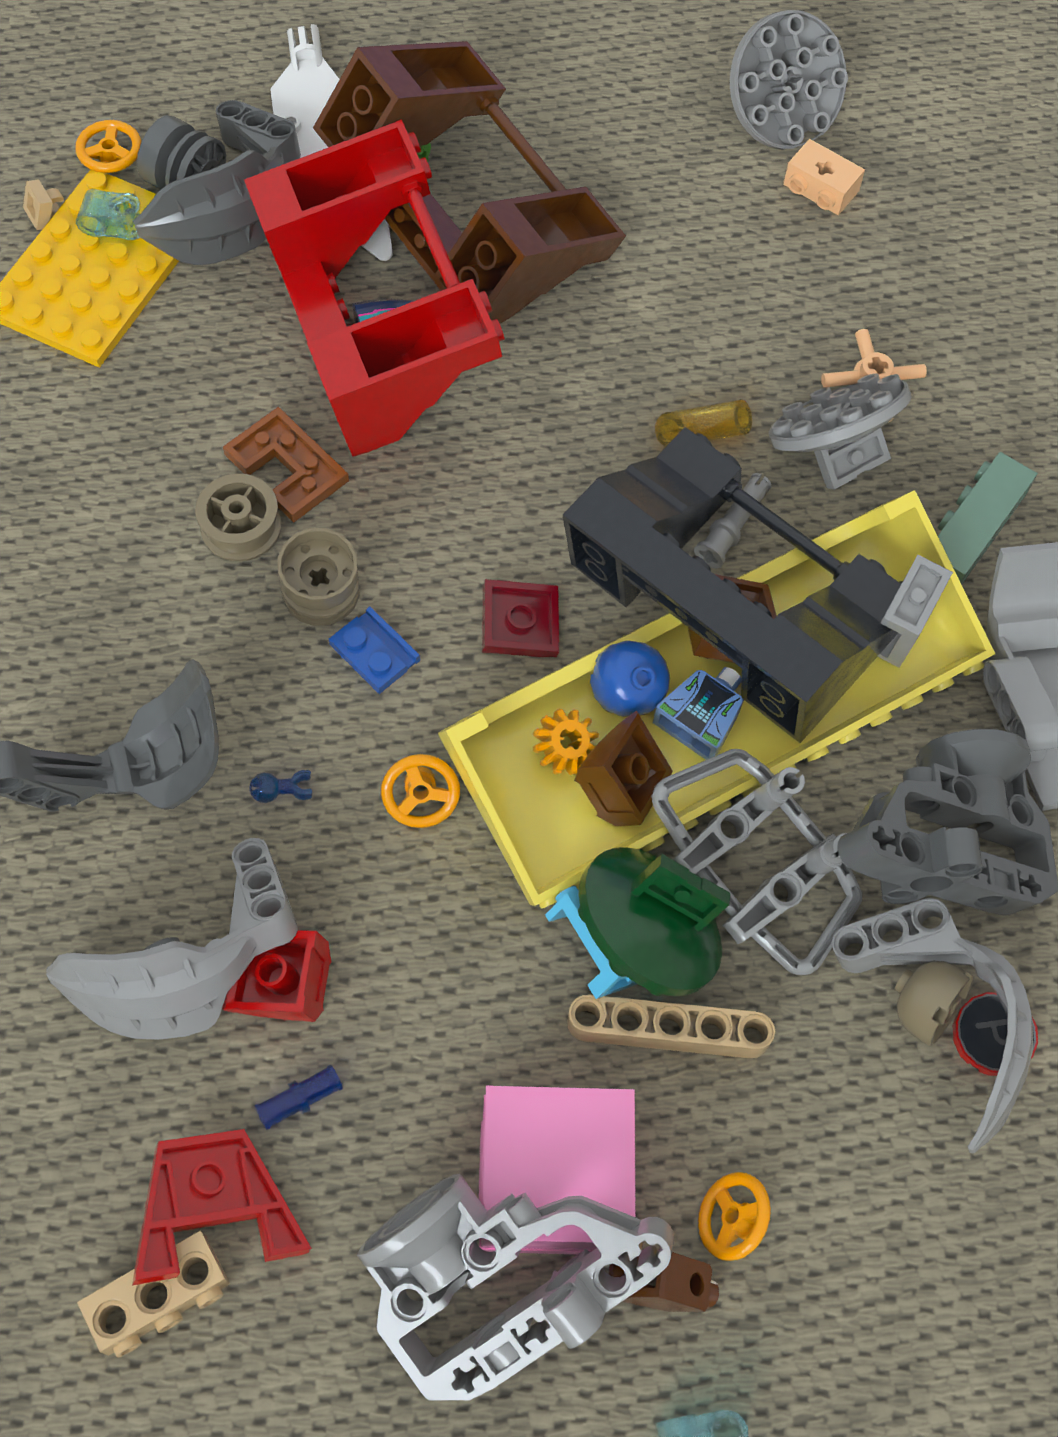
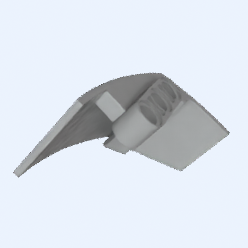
(1025, 662)

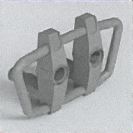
(797, 877)

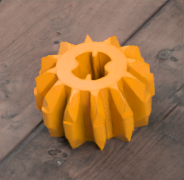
(552, 734)

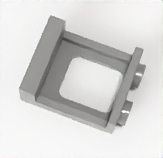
(913, 607)

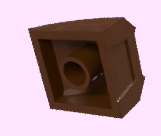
(623, 773)

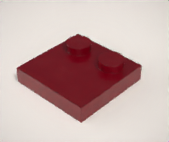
(520, 619)

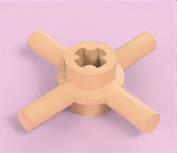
(871, 363)

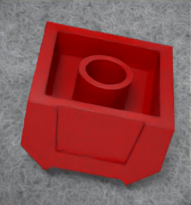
(284, 981)

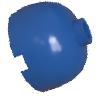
(630, 678)

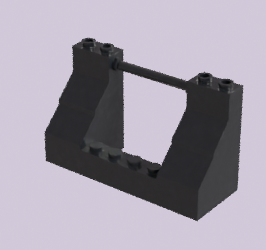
(631, 540)

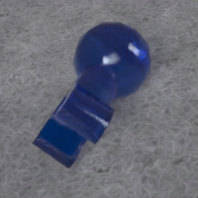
(270, 787)

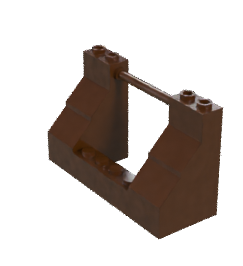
(511, 244)

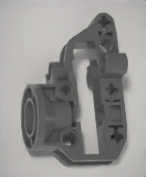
(959, 783)

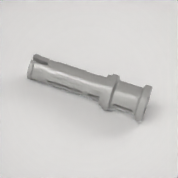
(726, 530)

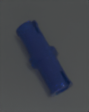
(298, 1097)

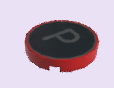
(982, 1033)

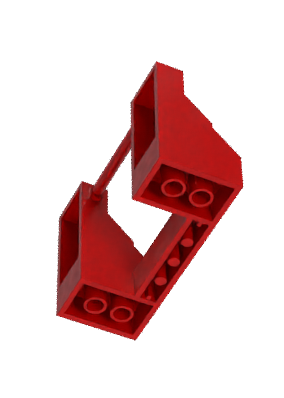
(401, 360)

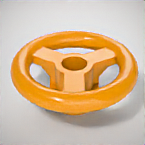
(108, 152)
(420, 776)
(739, 1220)

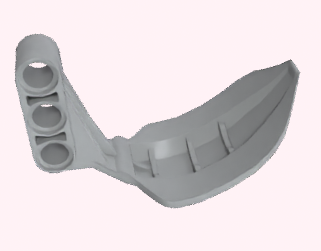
(944, 944)
(180, 985)

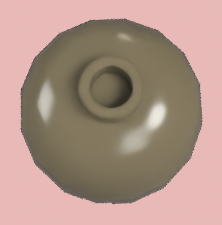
(931, 998)

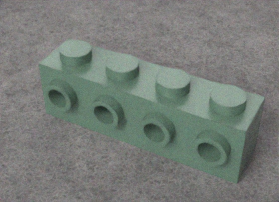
(983, 511)

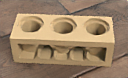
(133, 1299)

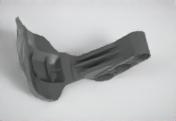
(211, 212)
(162, 758)

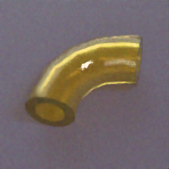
(712, 421)

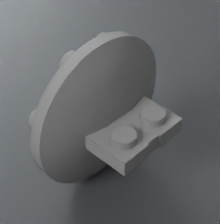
(788, 78)
(843, 426)

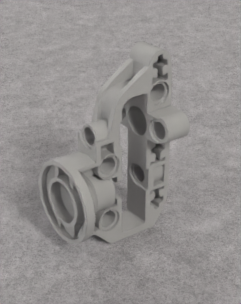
(436, 1253)

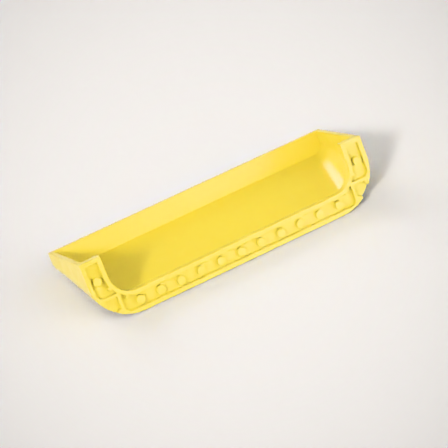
(546, 818)

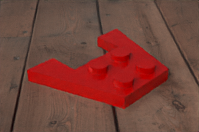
(210, 1184)

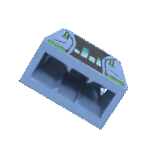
(701, 711)

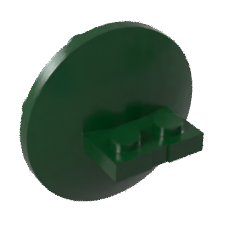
(653, 920)

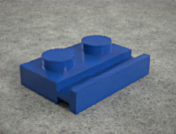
(374, 650)

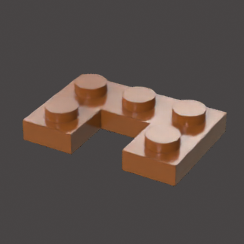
(312, 469)

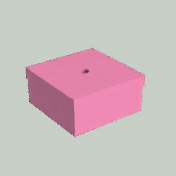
(555, 1148)

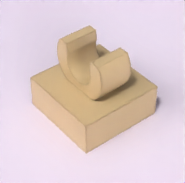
(40, 203)

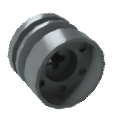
(176, 151)

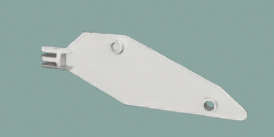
(301, 96)

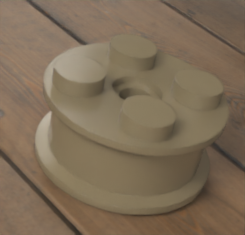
(238, 517)

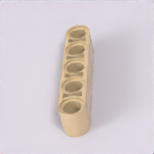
(688, 1017)

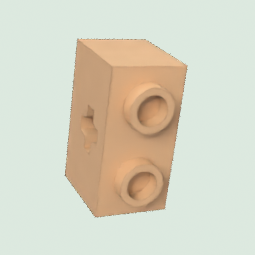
(823, 177)

